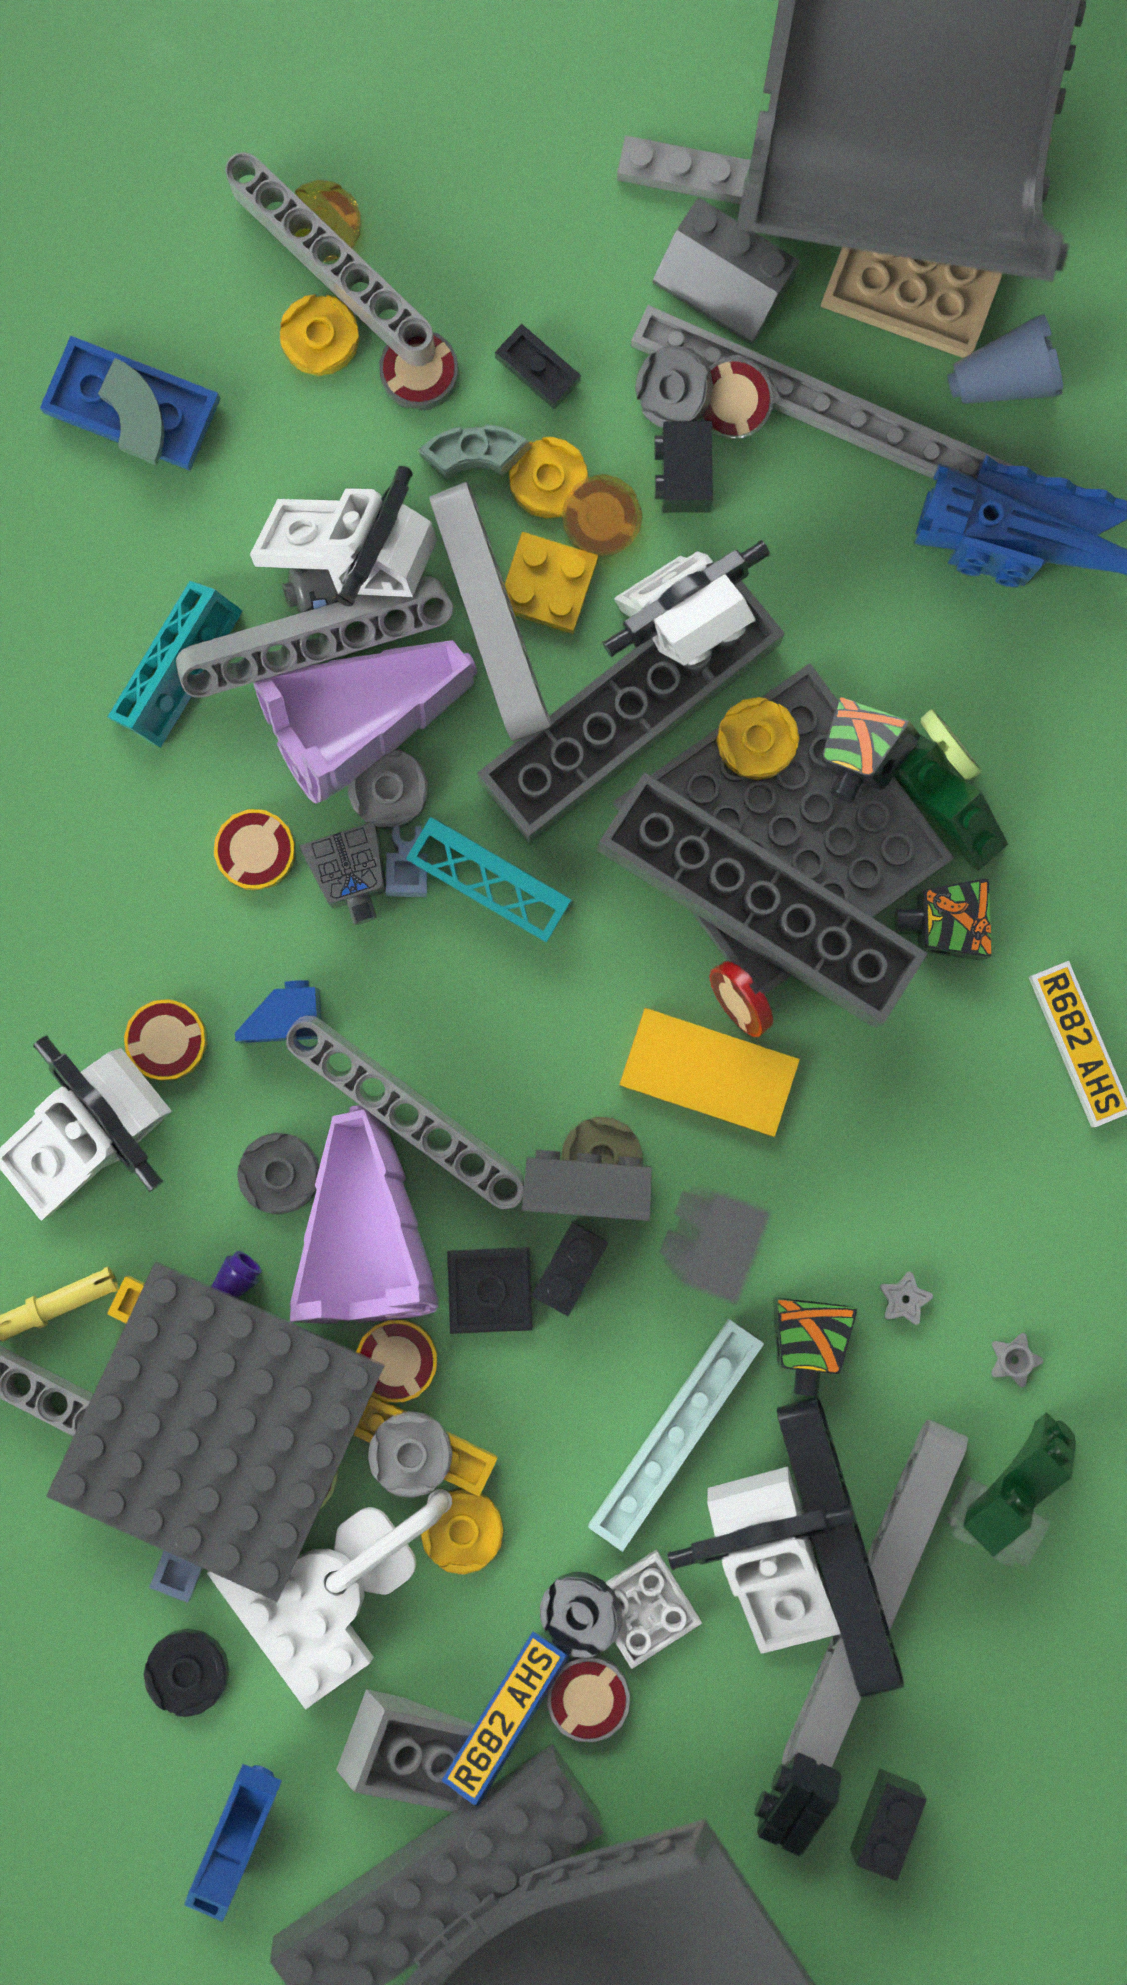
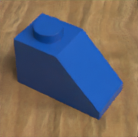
(278, 1013)

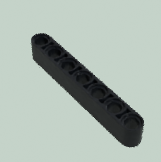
(841, 1550)

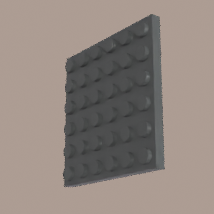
(857, 850)
(215, 1431)

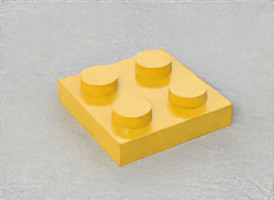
(549, 582)

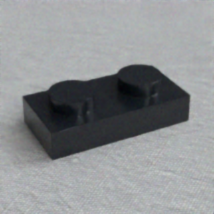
(537, 366)

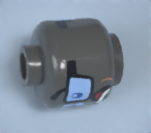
(309, 589)

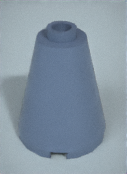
(1010, 368)

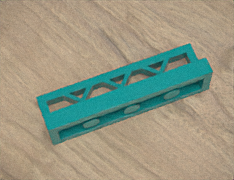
(162, 696)
(495, 864)

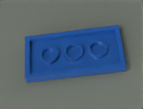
(75, 400)

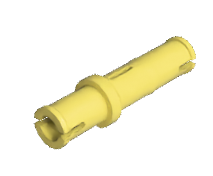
(40, 1310)

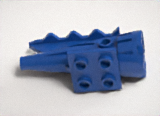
(1018, 521)

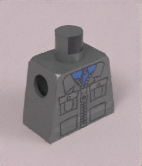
(349, 869)

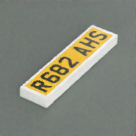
(1080, 1044)

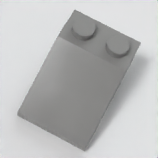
(403, 1751)

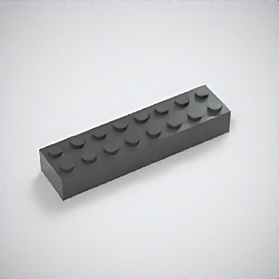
(616, 723)
(761, 901)
(713, 1242)
(408, 1899)

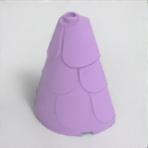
(356, 709)
(362, 1233)

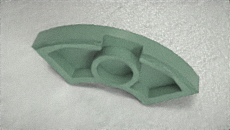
(138, 412)
(474, 447)

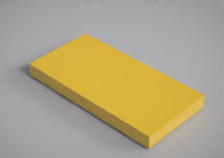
(709, 1072)

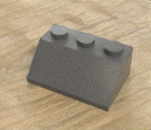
(725, 271)
(587, 1186)

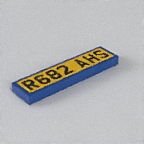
(505, 1718)

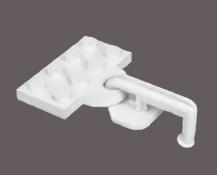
(309, 1626)

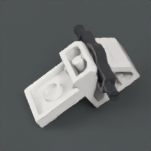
(363, 540)
(688, 606)
(82, 1129)
(770, 1557)

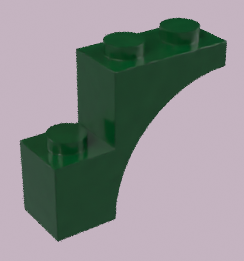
(952, 803)
(1033, 1475)

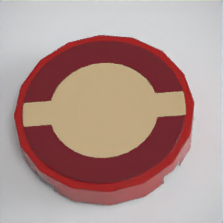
(745, 1008)

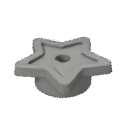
(894, 1295)
(1026, 1359)

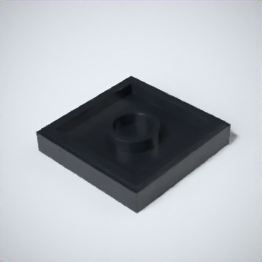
(489, 1290)

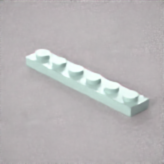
(675, 1435)

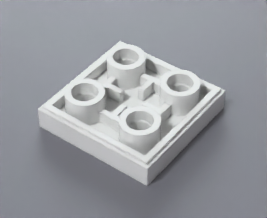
(652, 1609)

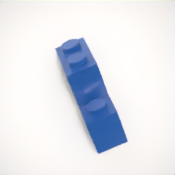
(233, 1841)

